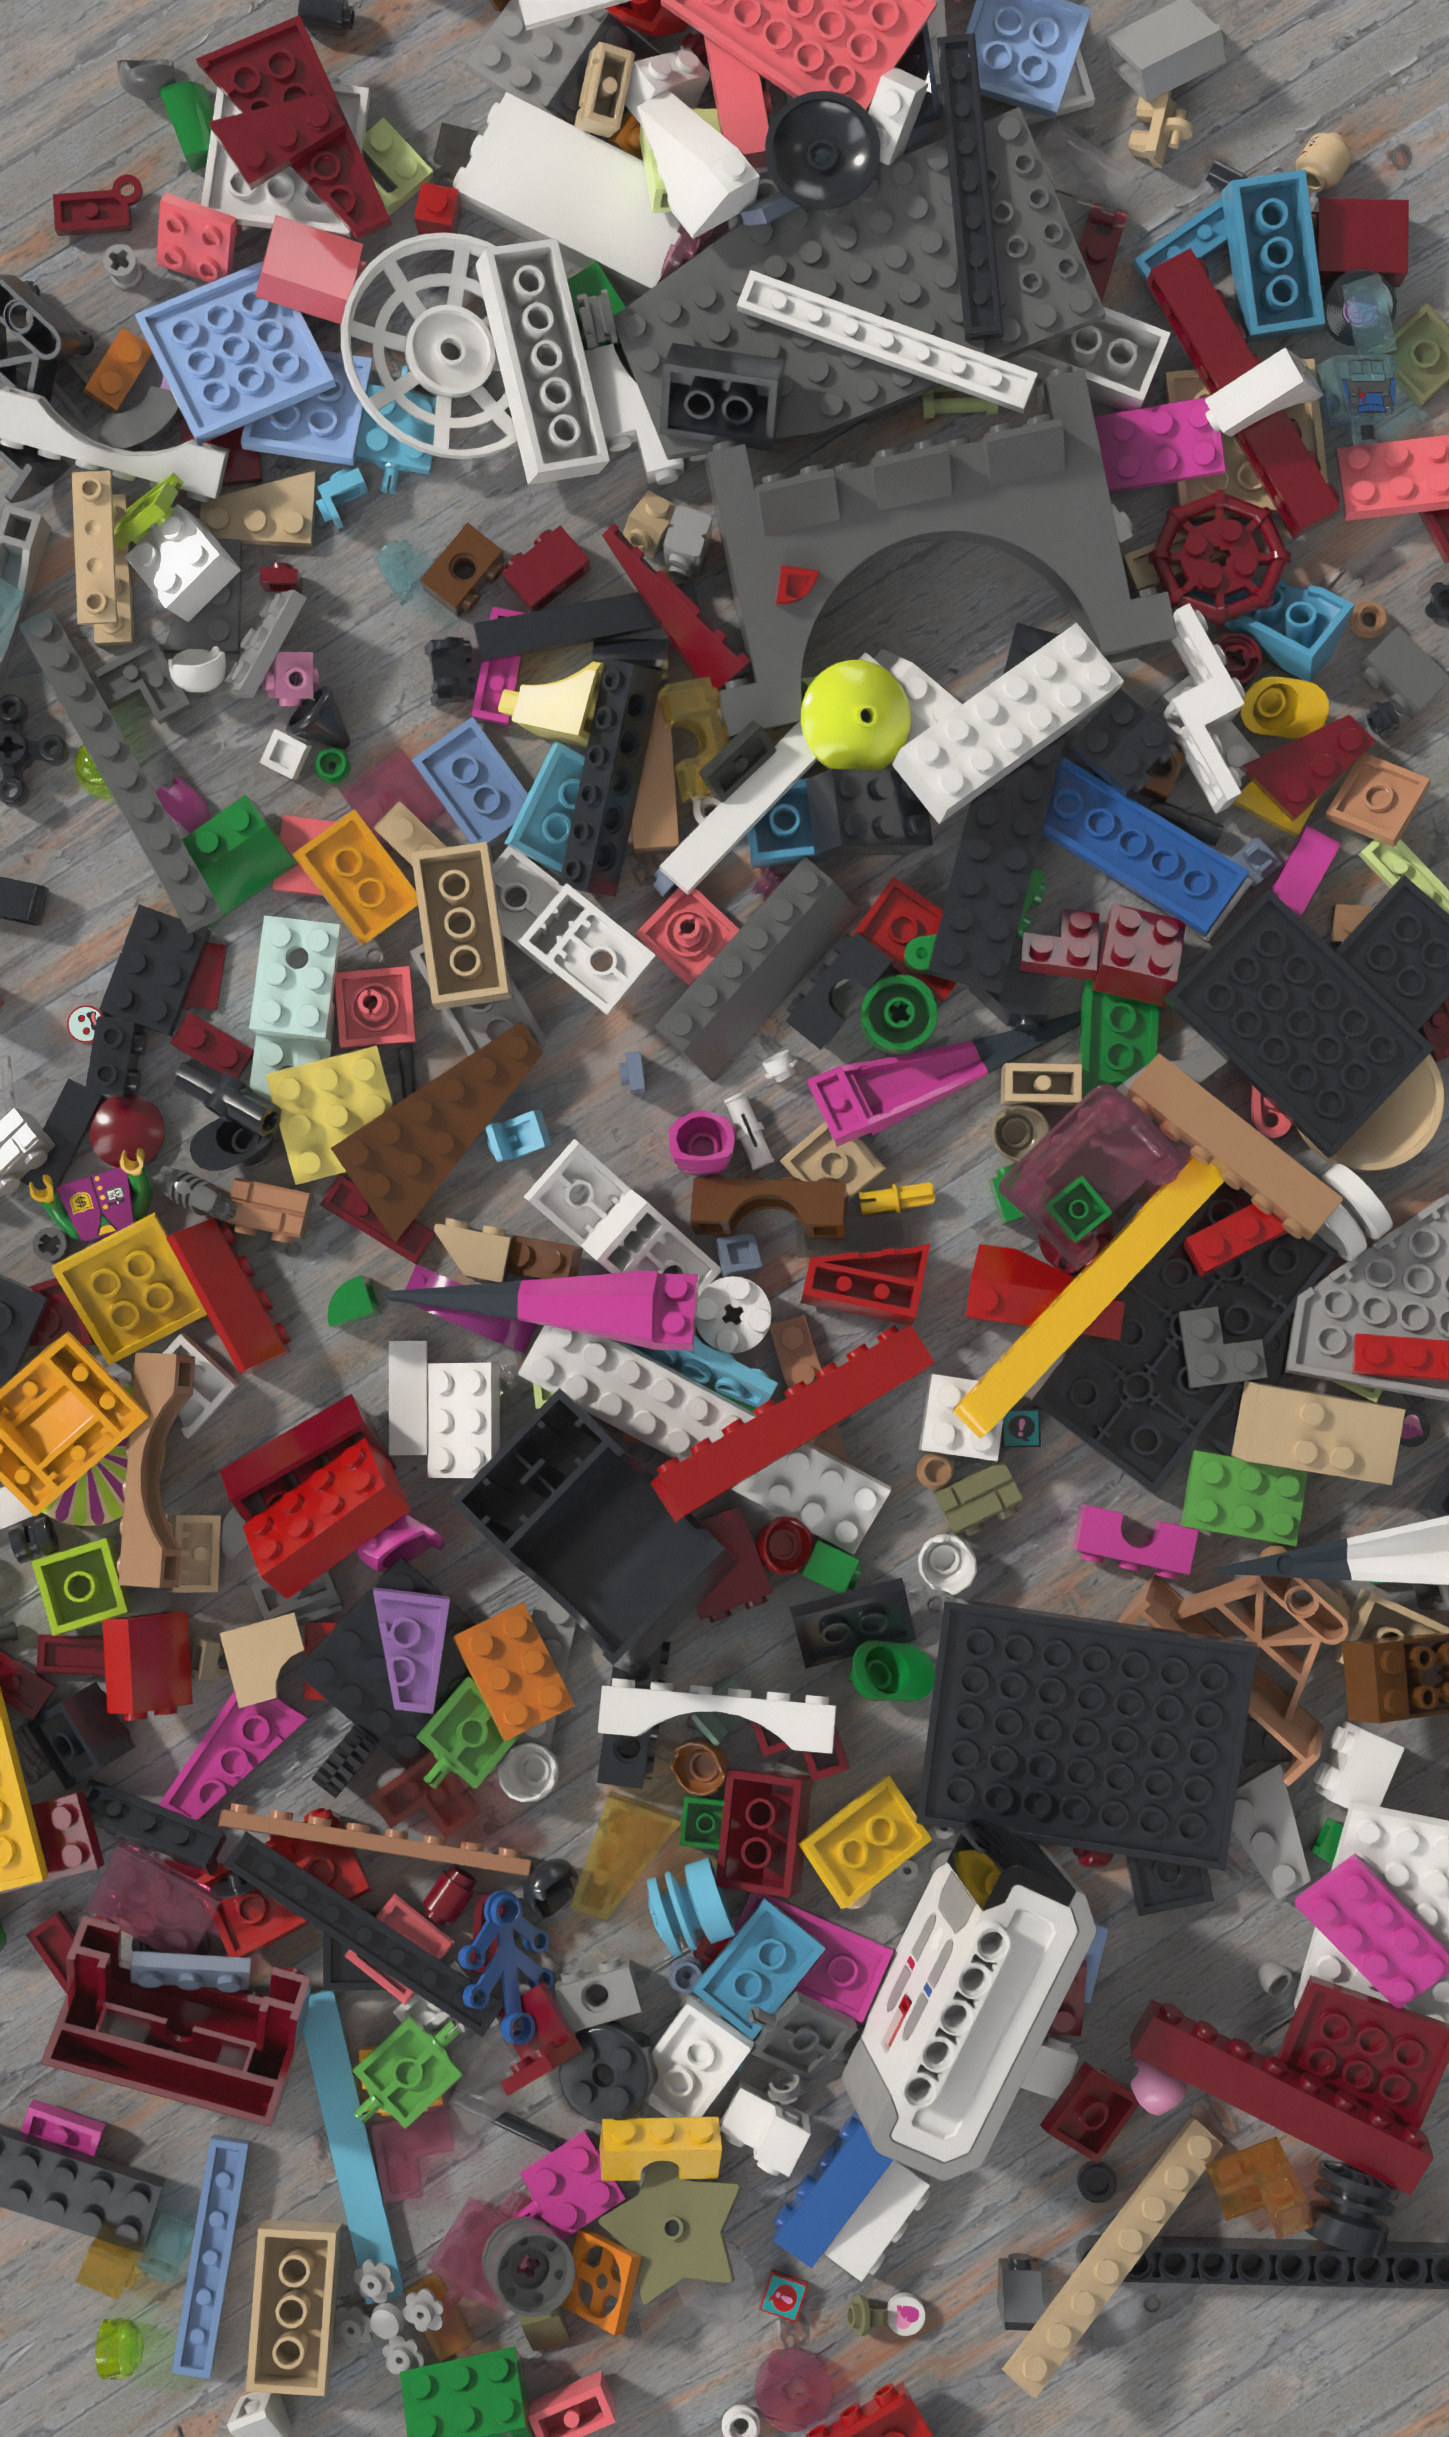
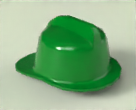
(891, 1672)

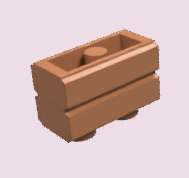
(271, 1210)

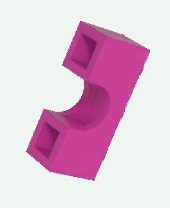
(1167, 1550)

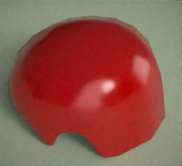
(784, 1545)

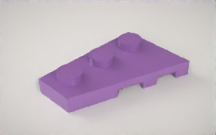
(413, 1642)

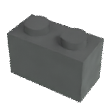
(1403, 673)

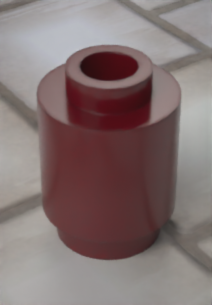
(449, 1895)

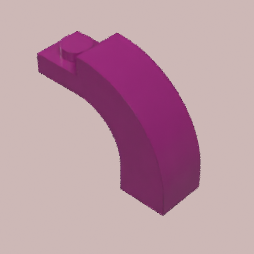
(506, 1331)

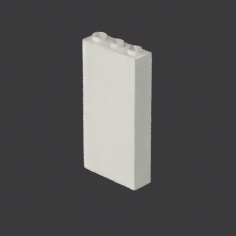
(568, 186)

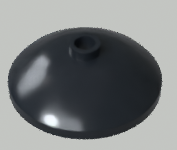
(827, 126)

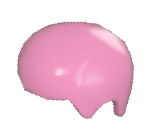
(1157, 2089)

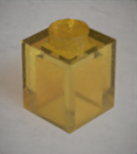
(109, 2268)

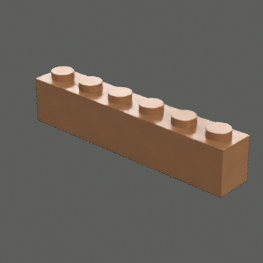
(1234, 1148)

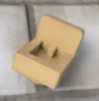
(649, 523)

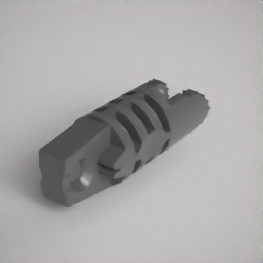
(194, 1193)

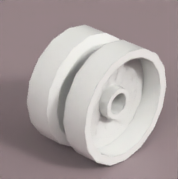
(1355, 1217)

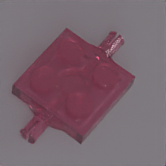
(461, 2251)

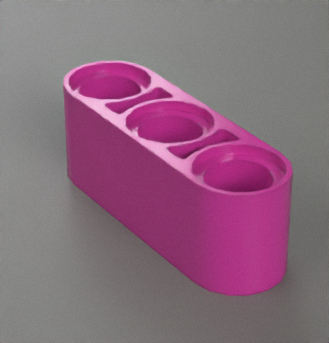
(1304, 869)

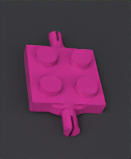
(569, 2186)

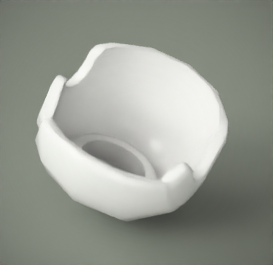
(198, 669)
(947, 1563)
(528, 1772)

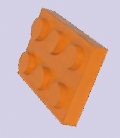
(513, 1671)

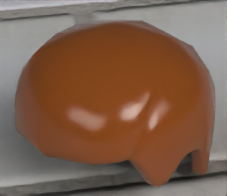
(700, 1766)

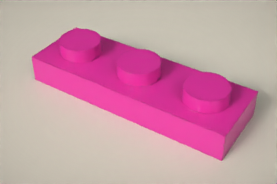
(493, 679)

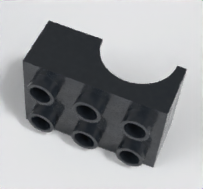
(594, 1531)

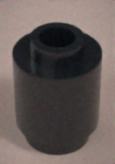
(327, 16)

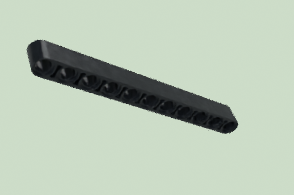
(1271, 2254)

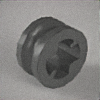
(52, 1233)

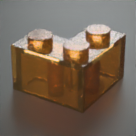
(1257, 2180)

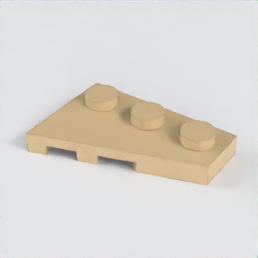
(267, 513)

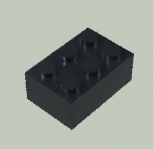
(866, 814)

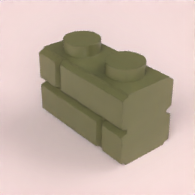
(978, 1498)

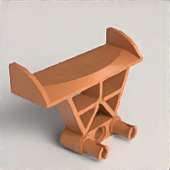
(1322, 1619)

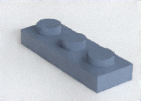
(190, 1971)

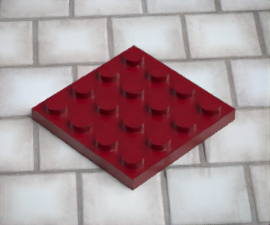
(1368, 2049)

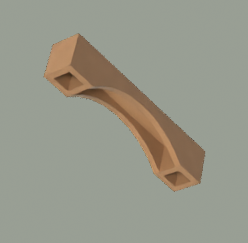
(148, 1547)

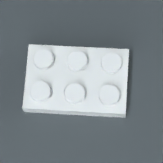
(462, 1418)
(695, 2061)

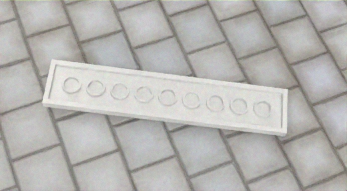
(679, 1412)

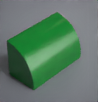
(190, 112)
(353, 1303)

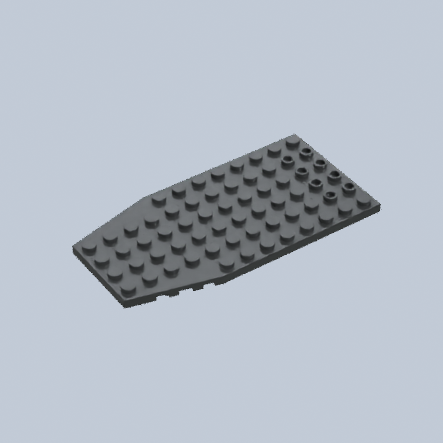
(882, 255)

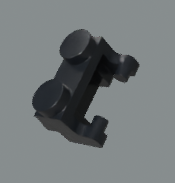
(449, 670)

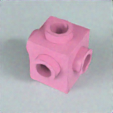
(303, 678)

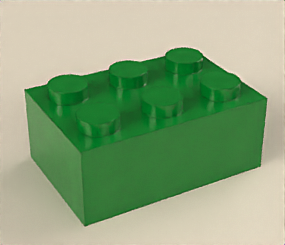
(468, 2397)

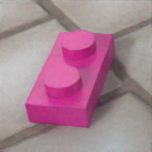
(63, 2127)

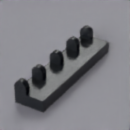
(154, 1827)

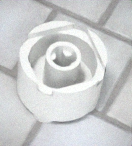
(754, 1319)

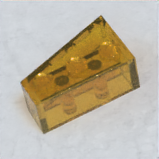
(621, 1850)

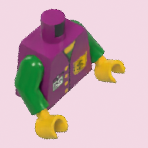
(100, 1203)

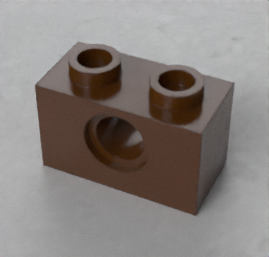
(466, 549)

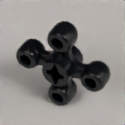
(29, 751)

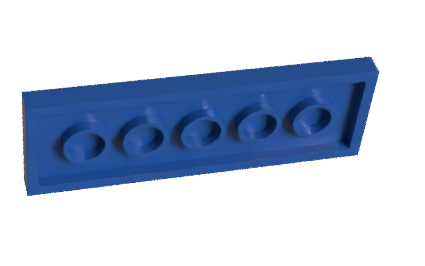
(1140, 848)

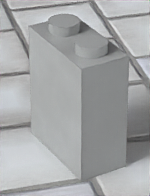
(1167, 49)

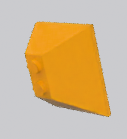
(60, 1422)

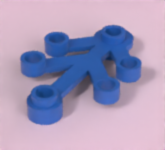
(505, 1963)

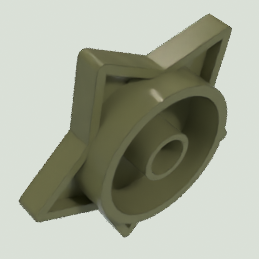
(700, 2245)

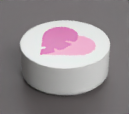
(905, 2314)

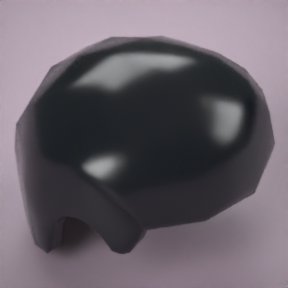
(549, 1887)

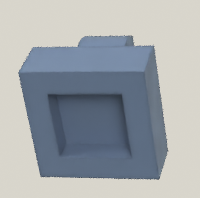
(1257, 859)

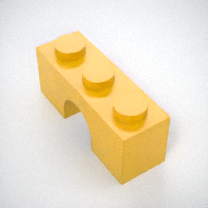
(636, 2142)

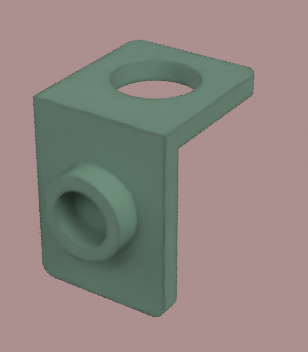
(716, 1724)

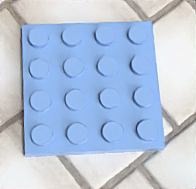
(233, 354)

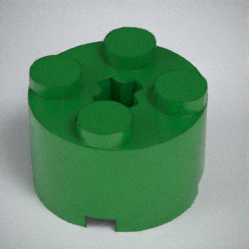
(919, 1009)

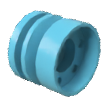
(689, 1907)

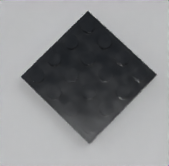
(353, 1673)

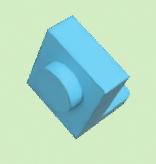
(341, 488)
(518, 1136)

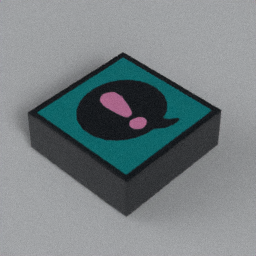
(1021, 1428)

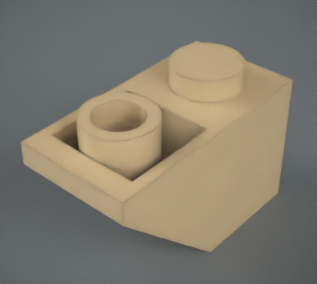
(476, 1253)

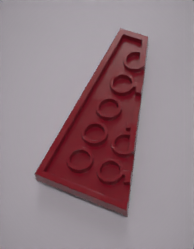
(284, 67)

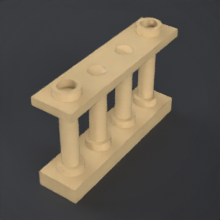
(100, 567)

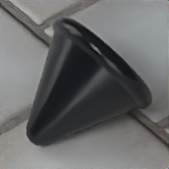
(320, 720)

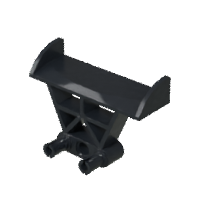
(50, 341)

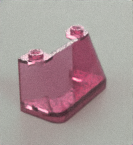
(1105, 1142)

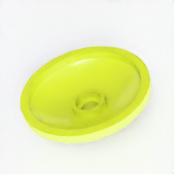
(834, 722)

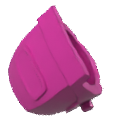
(702, 1143)
(404, 1538)

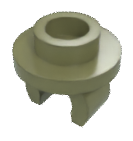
(864, 2315)

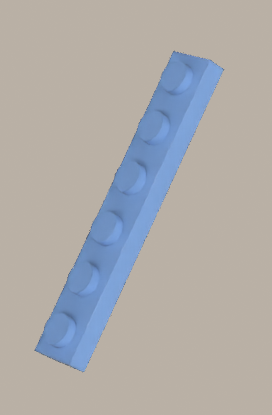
(211, 2256)

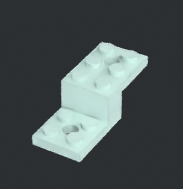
(289, 1005)

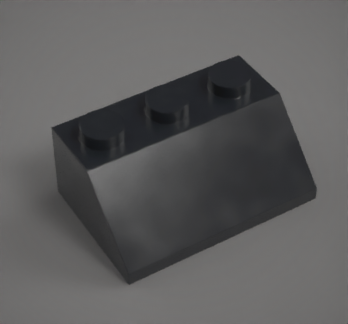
(721, 396)

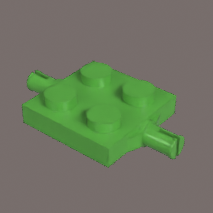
(464, 1738)
(408, 2071)

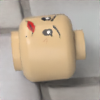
(1325, 160)

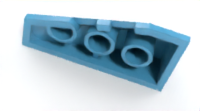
(1296, 629)

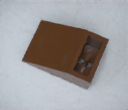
(1397, 1677)

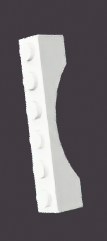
(33, 422)
(636, 1710)

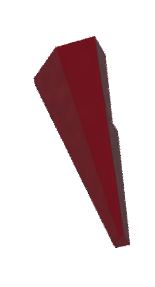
(691, 634)

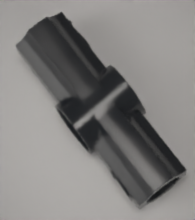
(228, 1097)

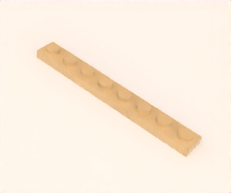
(1112, 2258)

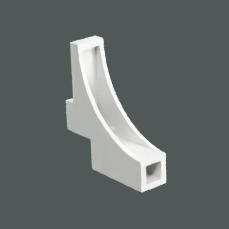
(626, 416)

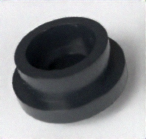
(1383, 719)

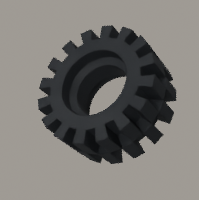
(345, 1761)

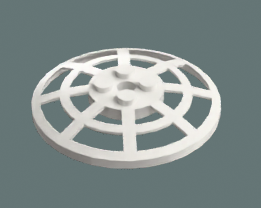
(422, 347)

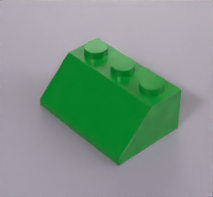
(238, 854)

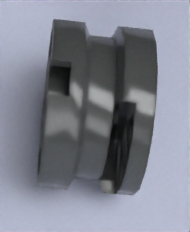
(596, 319)

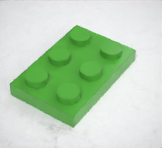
(1244, 1498)

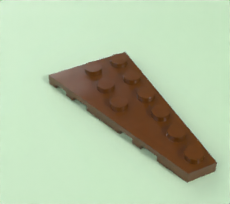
(420, 1140)

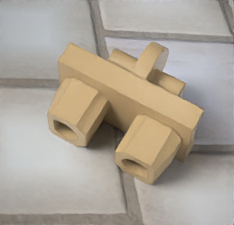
(1166, 129)

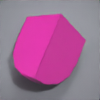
(184, 804)

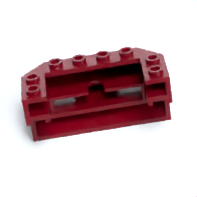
(175, 2042)

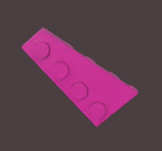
(229, 1752)

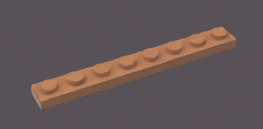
(358, 1837)

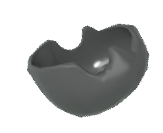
(145, 77)

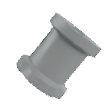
(122, 256)

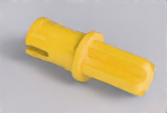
(897, 1198)

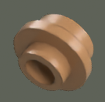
(1373, 610)

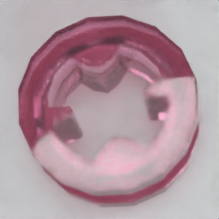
(768, 883)

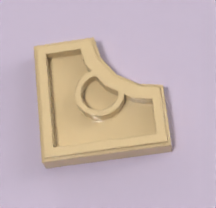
(258, 1654)

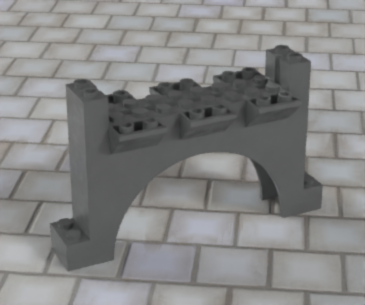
(1016, 490)

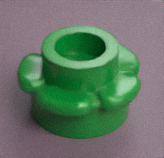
(328, 756)

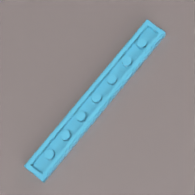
(348, 2136)

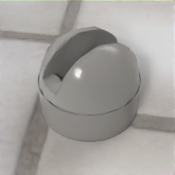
(1273, 1978)

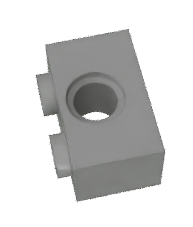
(584, 2012)

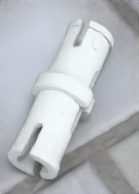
(739, 1106)

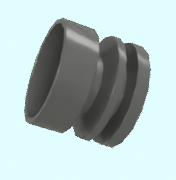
(548, 2272)

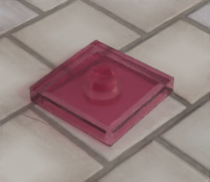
(387, 785)

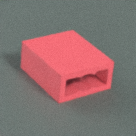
(309, 269)

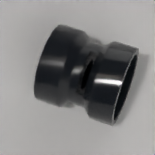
(33, 1539)

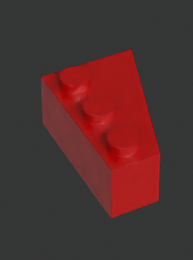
(868, 1284)

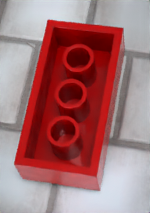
(325, 1518)

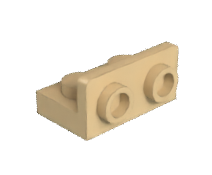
(200, 1551)

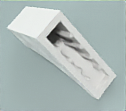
(1262, 391)

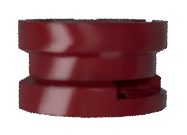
(1242, 656)

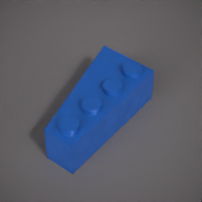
(830, 2194)

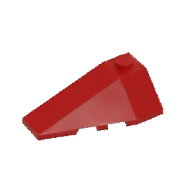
(1018, 1288)

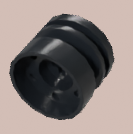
(1351, 2208)

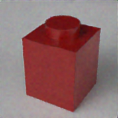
(437, 209)

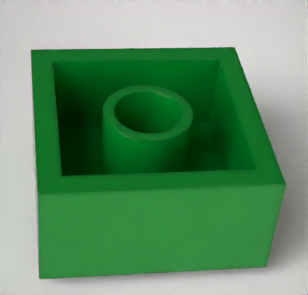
(1077, 1209)
(701, 1821)

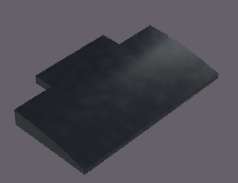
(1134, 1392)

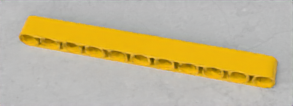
(1086, 1297)

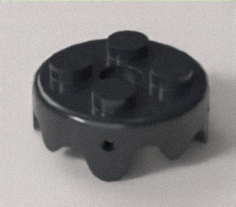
(633, 2068)

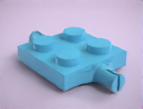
(388, 453)

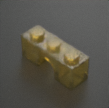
(694, 707)

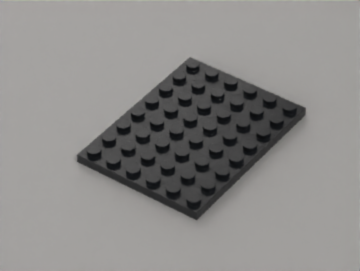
(1087, 1732)

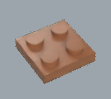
(1378, 799)

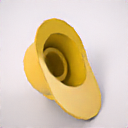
(1284, 707)

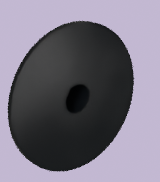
(231, 1887)

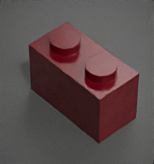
(545, 569)

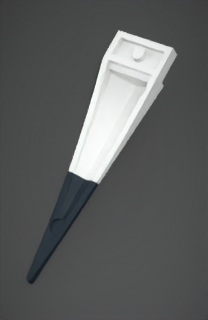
(1396, 1555)

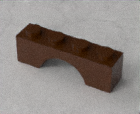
(723, 1203)

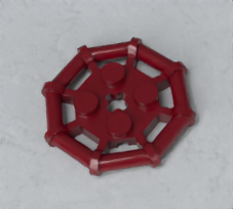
(1228, 538)

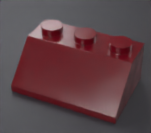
(761, 1831)

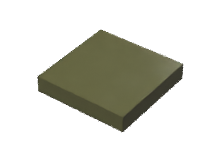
(1422, 355)

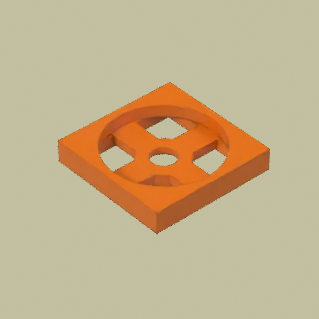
(622, 2289)

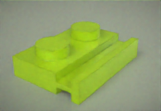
(149, 509)

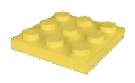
(325, 1105)

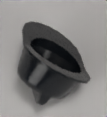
(228, 1144)

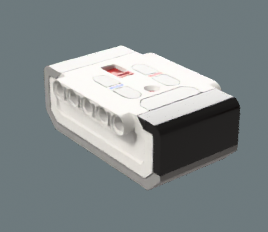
(967, 2001)

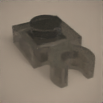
(452, 151)

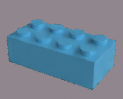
(1273, 255)

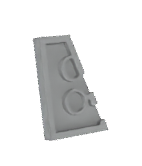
(1269, 1830)

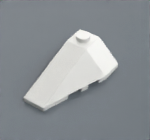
(699, 167)

